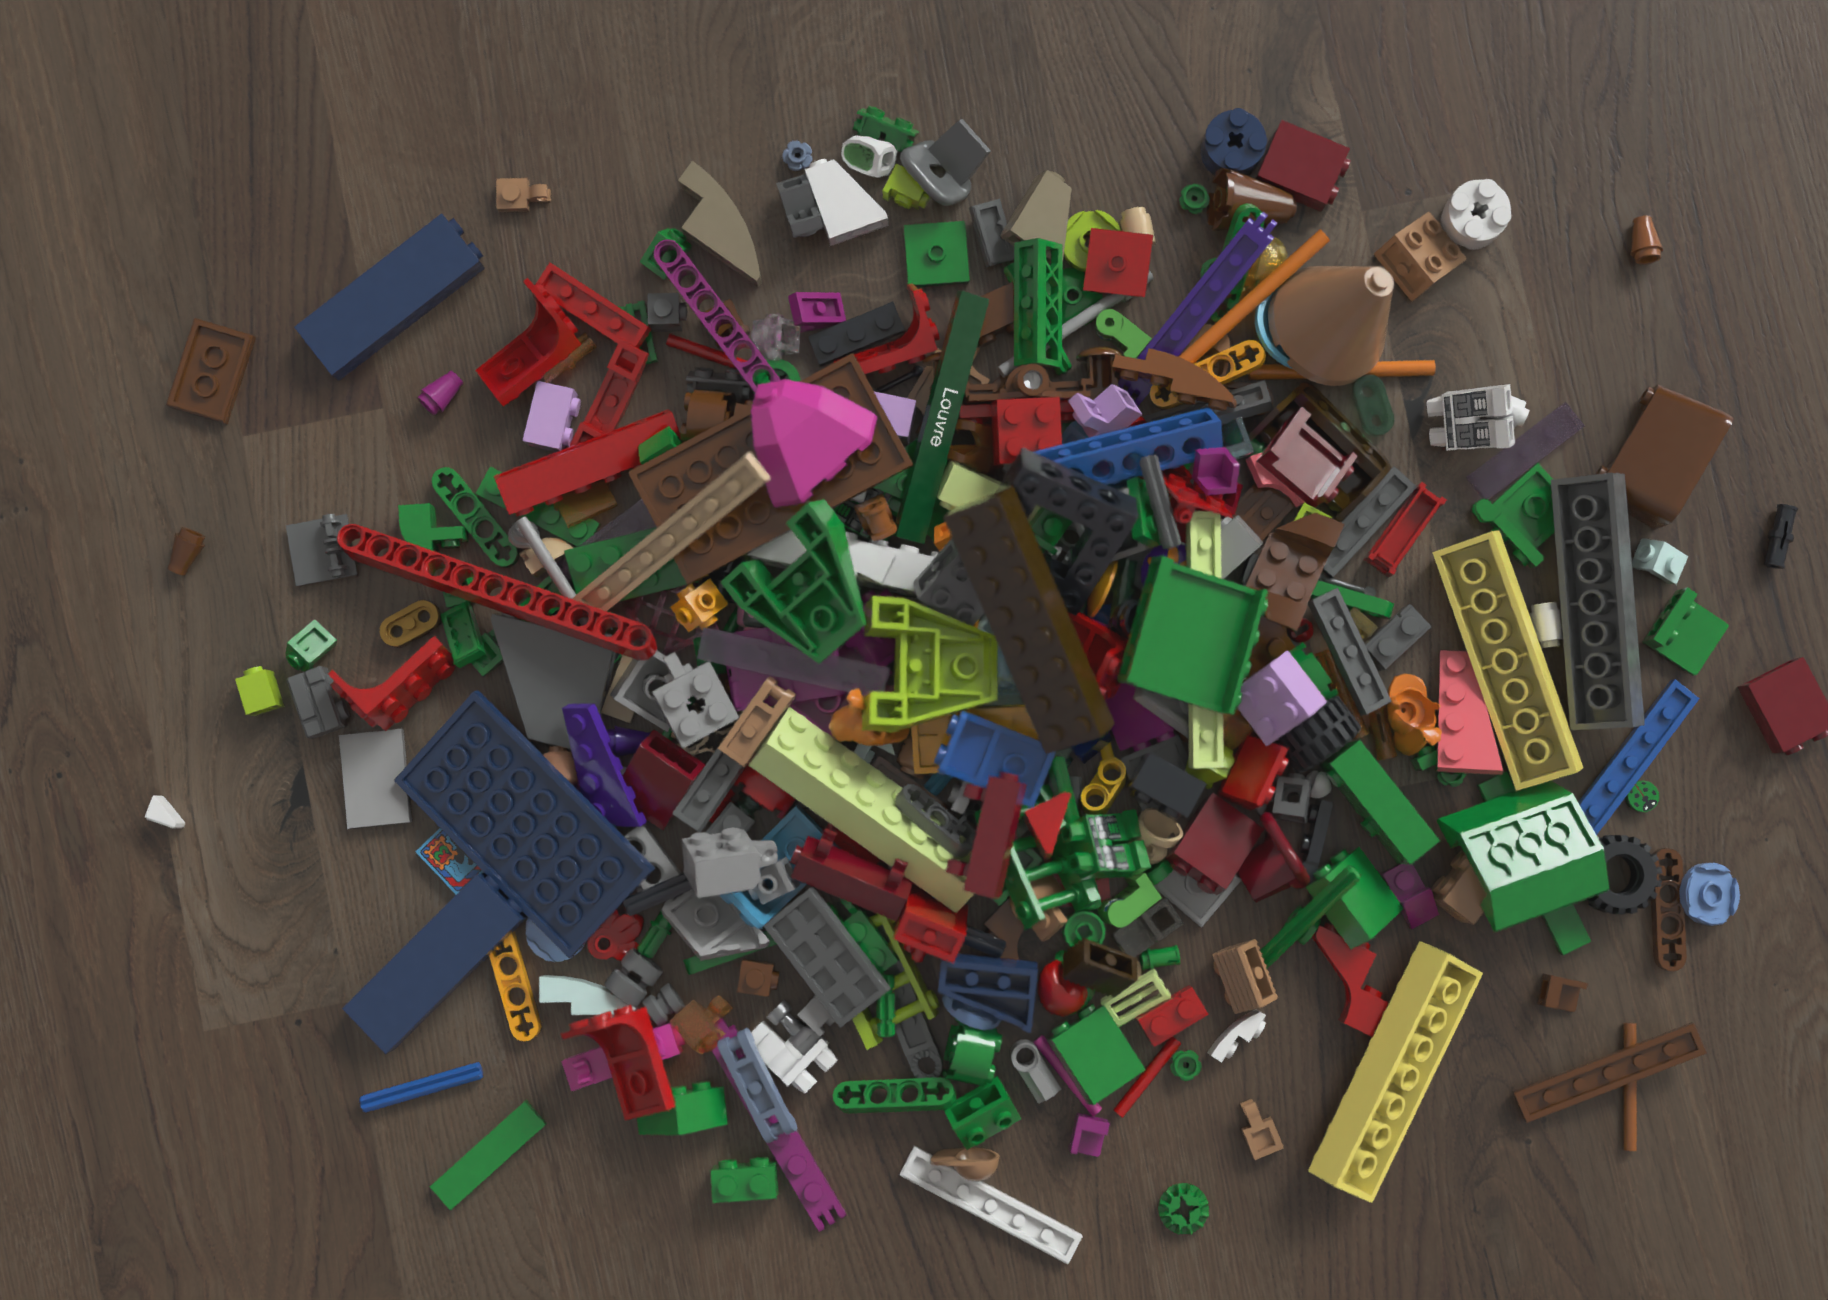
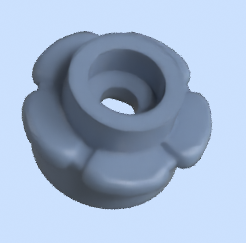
(797, 163)

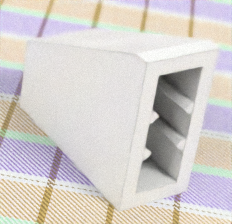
(842, 202)

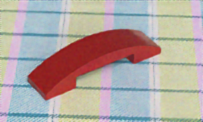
(614, 393)

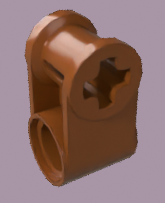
(876, 517)

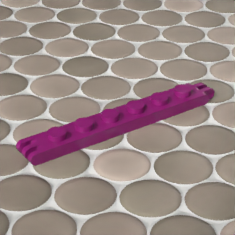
(793, 1158)

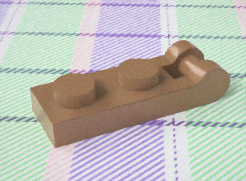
(756, 722)

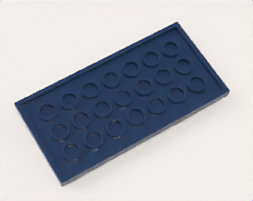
(524, 824)

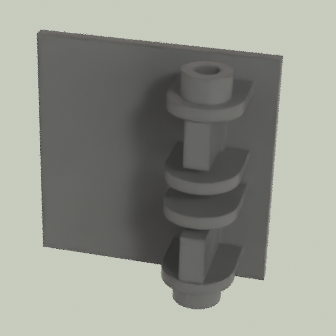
(316, 550)

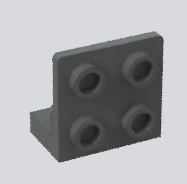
(948, 588)

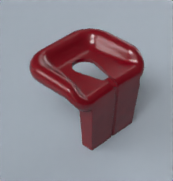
(1272, 864)

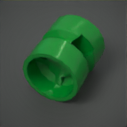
(1083, 925)

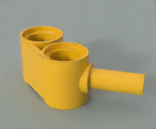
(1101, 786)

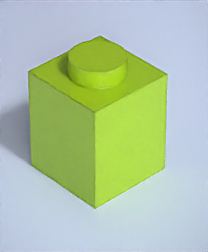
(259, 691)

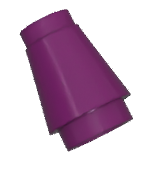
(440, 392)

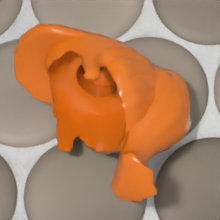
(1418, 720)
(847, 725)

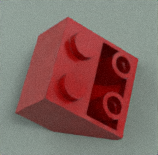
(1253, 773)

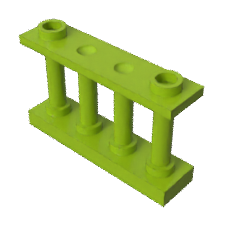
(926, 1001)

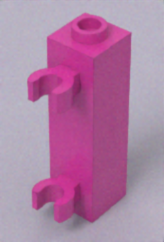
(593, 1067)

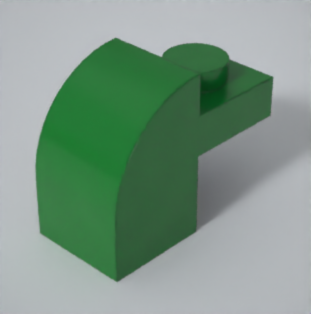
(420, 528)

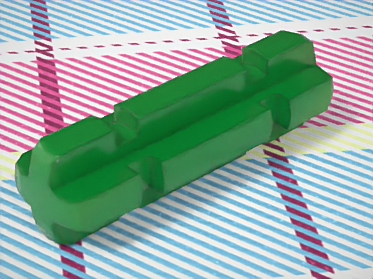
(886, 1009)

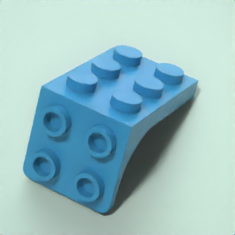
(787, 835)

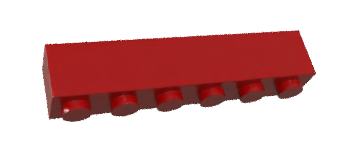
(579, 465)

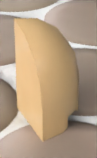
(555, 546)

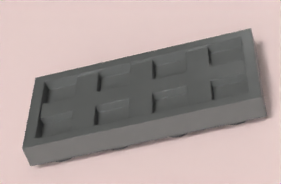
(827, 956)

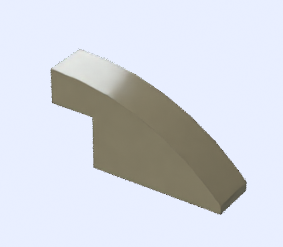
(718, 224)

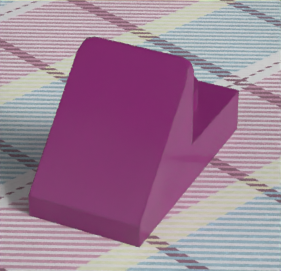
(816, 310)
(1412, 894)

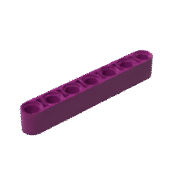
(716, 317)

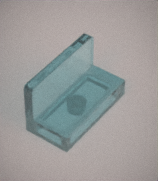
(1236, 439)

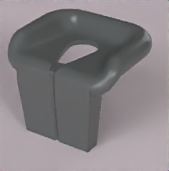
(957, 152)

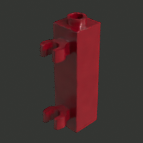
(994, 835)
(851, 876)

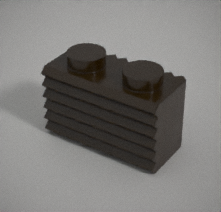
(1099, 967)

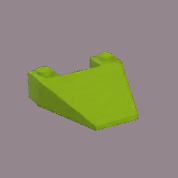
(938, 665)

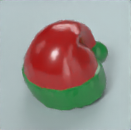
(1058, 995)

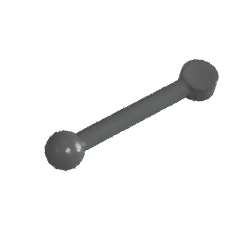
(1367, 590)

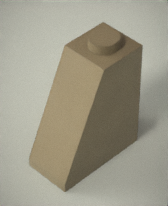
(1041, 212)

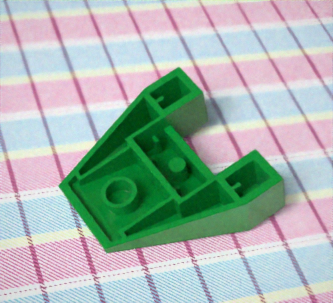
(816, 597)

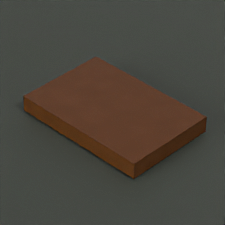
(211, 371)

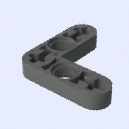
(951, 828)

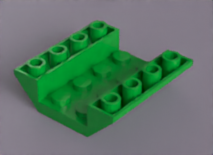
(1529, 853)

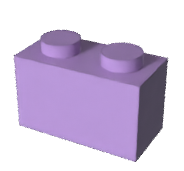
(551, 417)

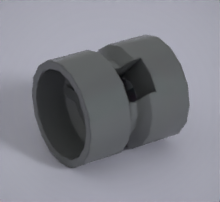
(627, 986)

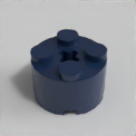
(1233, 127)

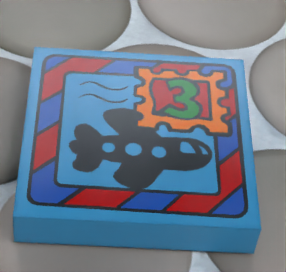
(448, 861)

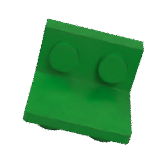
(1685, 632)

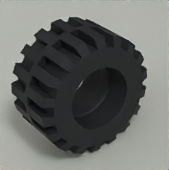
(1319, 735)
(1642, 879)

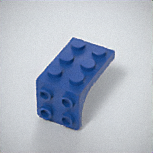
(985, 748)

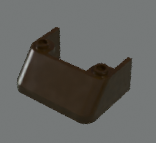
(1341, 434)

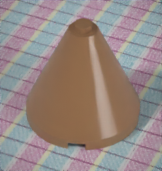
(1332, 321)

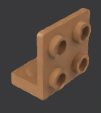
(1419, 255)

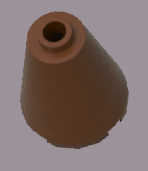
(1237, 189)

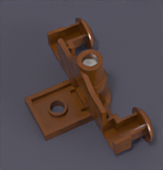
(1033, 381)

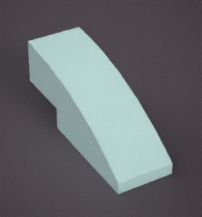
(585, 996)

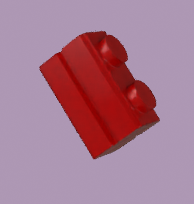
(1172, 1016)

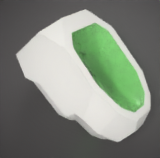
(869, 155)

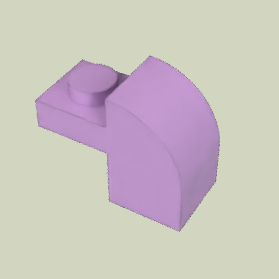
(1106, 413)

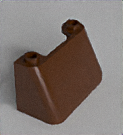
(1667, 453)

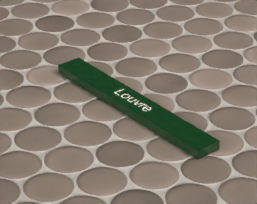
(941, 416)

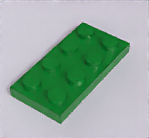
(593, 559)

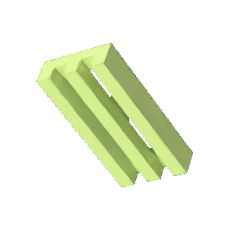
(1146, 978)

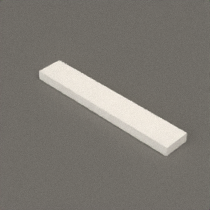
(992, 1206)

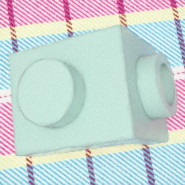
(1660, 560)

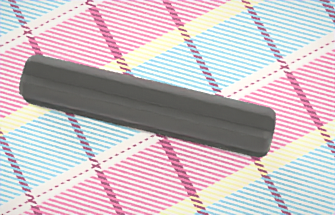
(1160, 502)

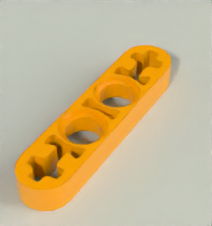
(1208, 365)
(520, 980)

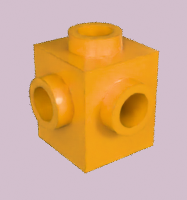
(698, 605)

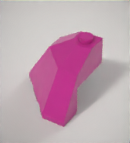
(805, 436)

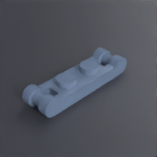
(756, 1086)

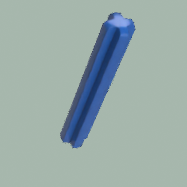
(421, 1087)

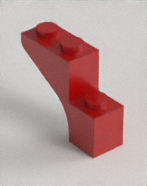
(1362, 1007)

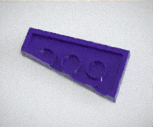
(598, 768)

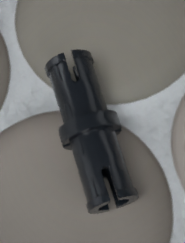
(1780, 536)

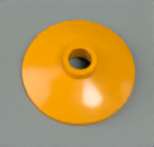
(1101, 590)

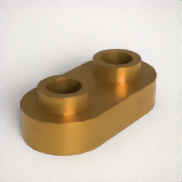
(410, 623)

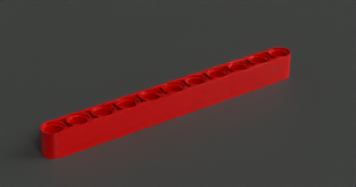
(506, 601)

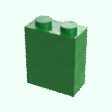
(1365, 906)
(1095, 1053)

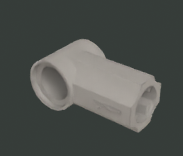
(1035, 1072)

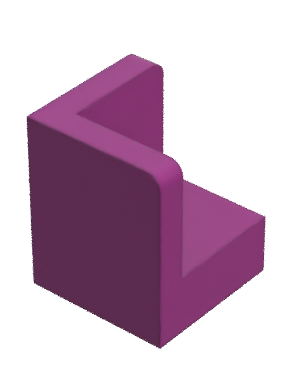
(1215, 471)
(1088, 1134)

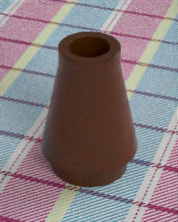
(185, 550)

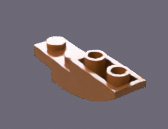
(1187, 379)

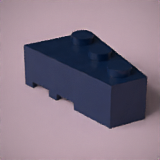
(993, 985)

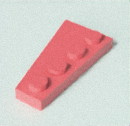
(1463, 718)

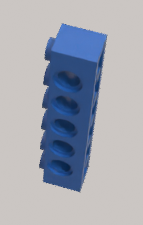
(1110, 449)

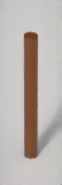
(1630, 1094)

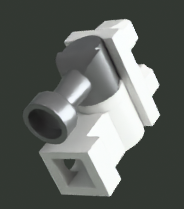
(792, 1056)

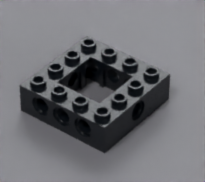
(1100, 508)

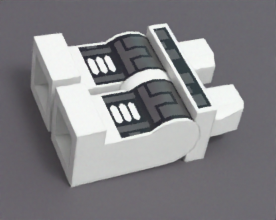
(1463, 422)

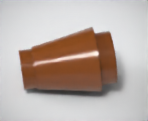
(1645, 241)

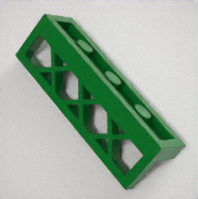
(1033, 303)

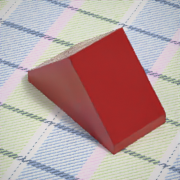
(1045, 822)

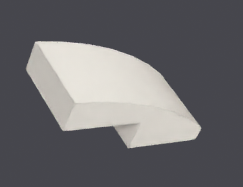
(1246, 1027)

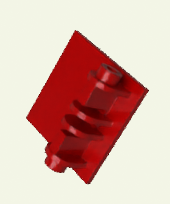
(1186, 497)

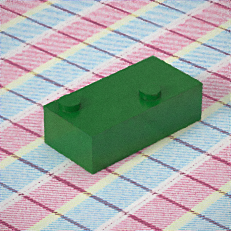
(1379, 803)

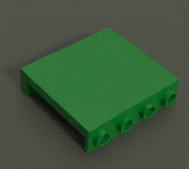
(1192, 636)

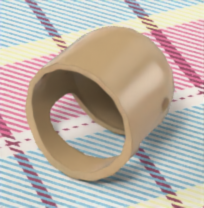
(1155, 832)

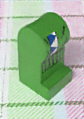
(1120, 331)
(1130, 902)

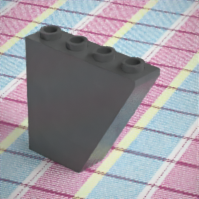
(549, 673)

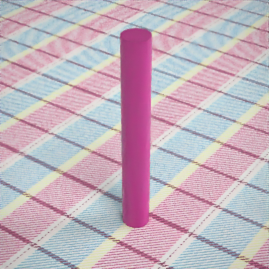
(1050, 1056)

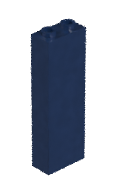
(390, 296)
(435, 962)

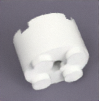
(1482, 198)

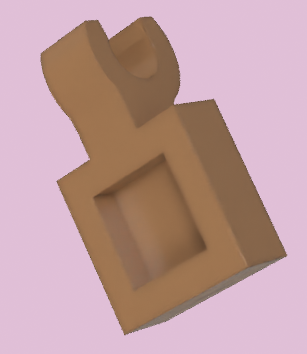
(515, 194)
(1259, 1134)

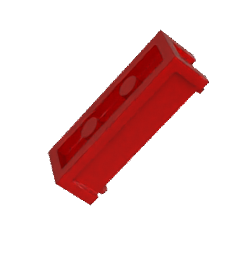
(1404, 530)

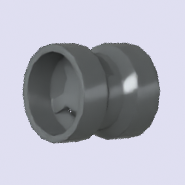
(665, 1003)

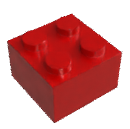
(1025, 424)

